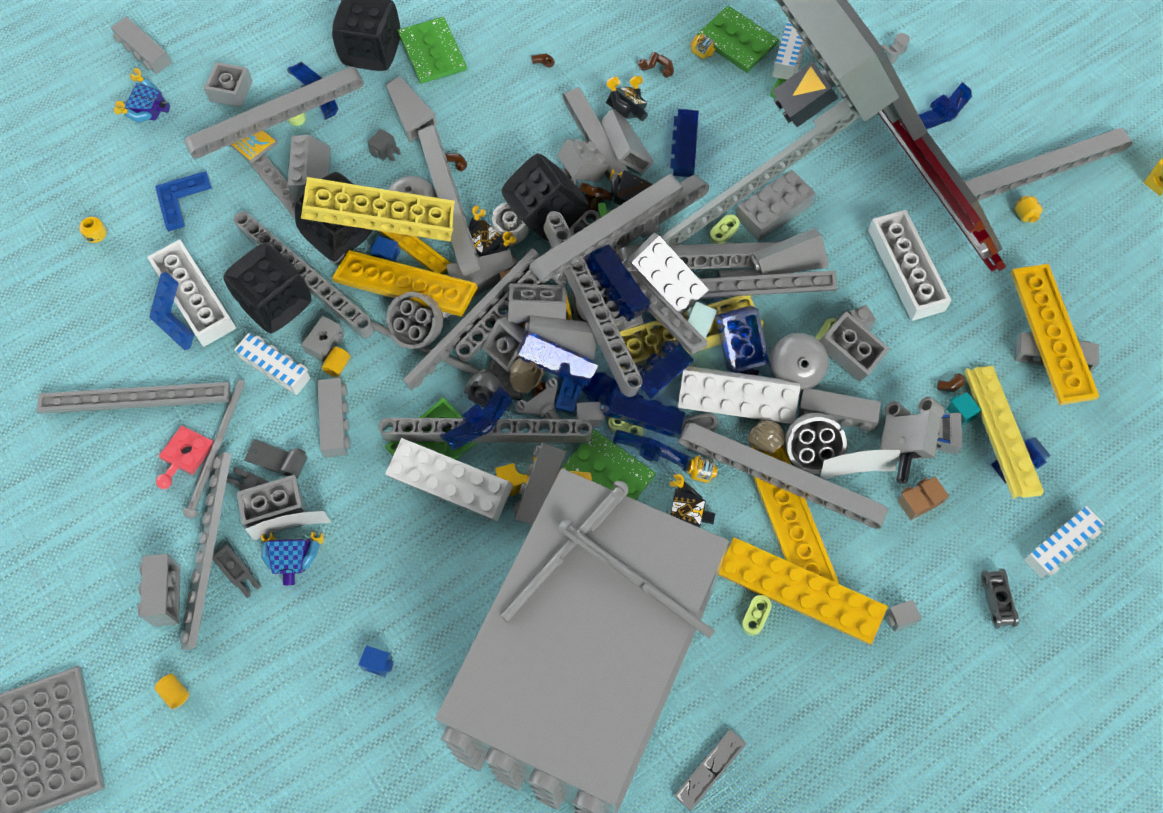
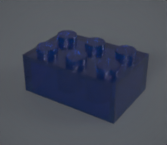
(742, 339)
(663, 367)

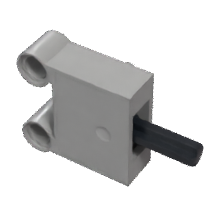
(911, 434)

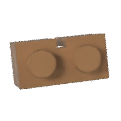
(923, 497)

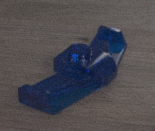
(308, 76)
(946, 108)
(478, 420)
(651, 449)

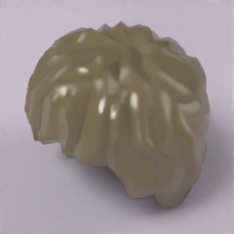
(525, 375)
(766, 436)

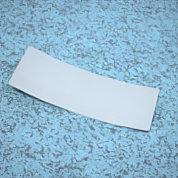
(860, 462)
(287, 521)

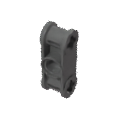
(1001, 612)

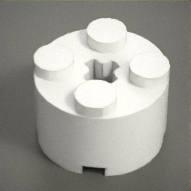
(507, 221)

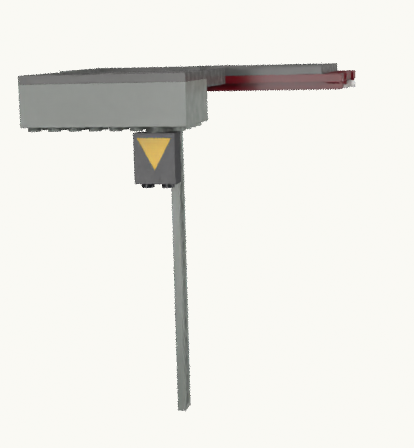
(869, 86)

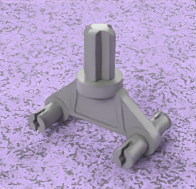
(542, 403)

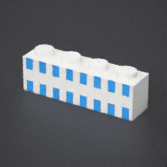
(789, 54)
(272, 363)
(1064, 542)

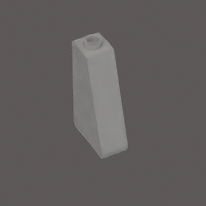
(409, 108)
(625, 142)
(792, 255)
(490, 271)
(567, 333)

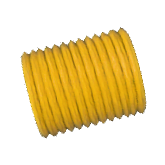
(336, 362)
(171, 691)

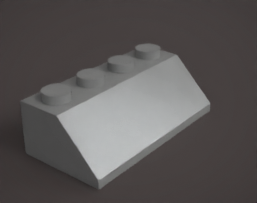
(307, 159)

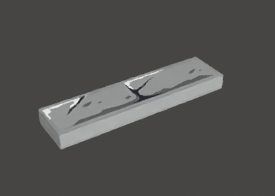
(710, 770)

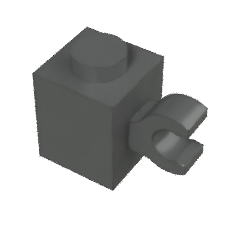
(383, 145)

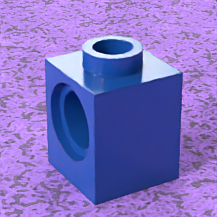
(385, 249)
(376, 661)

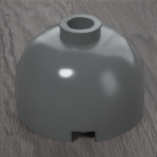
(482, 387)

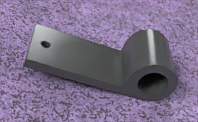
(276, 459)

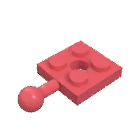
(187, 462)

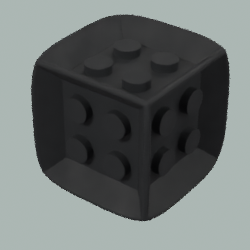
(366, 33)
(541, 189)
(330, 238)
(267, 287)

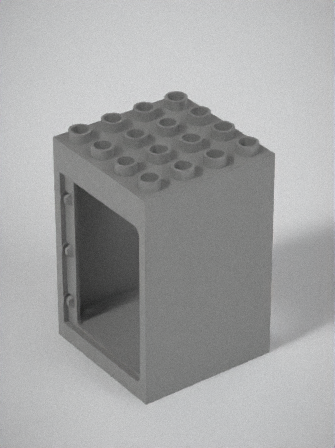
(588, 659)

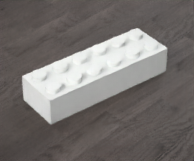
(909, 265)
(193, 293)
(739, 394)
(449, 479)

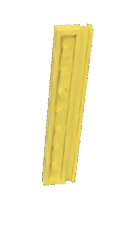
(1003, 433)

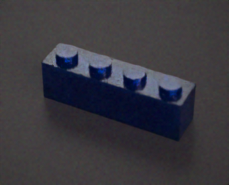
(685, 145)
(618, 282)
(556, 358)
(644, 413)

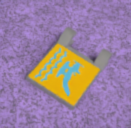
(254, 146)

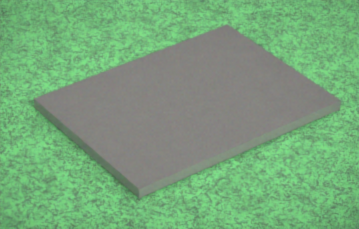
(47, 745)

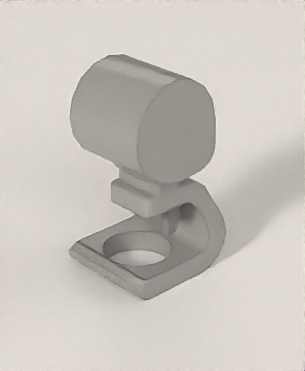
(897, 48)

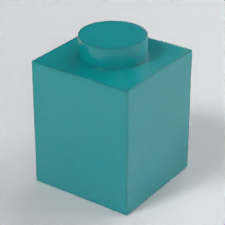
(966, 406)

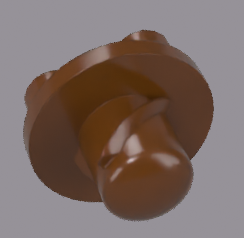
(594, 195)

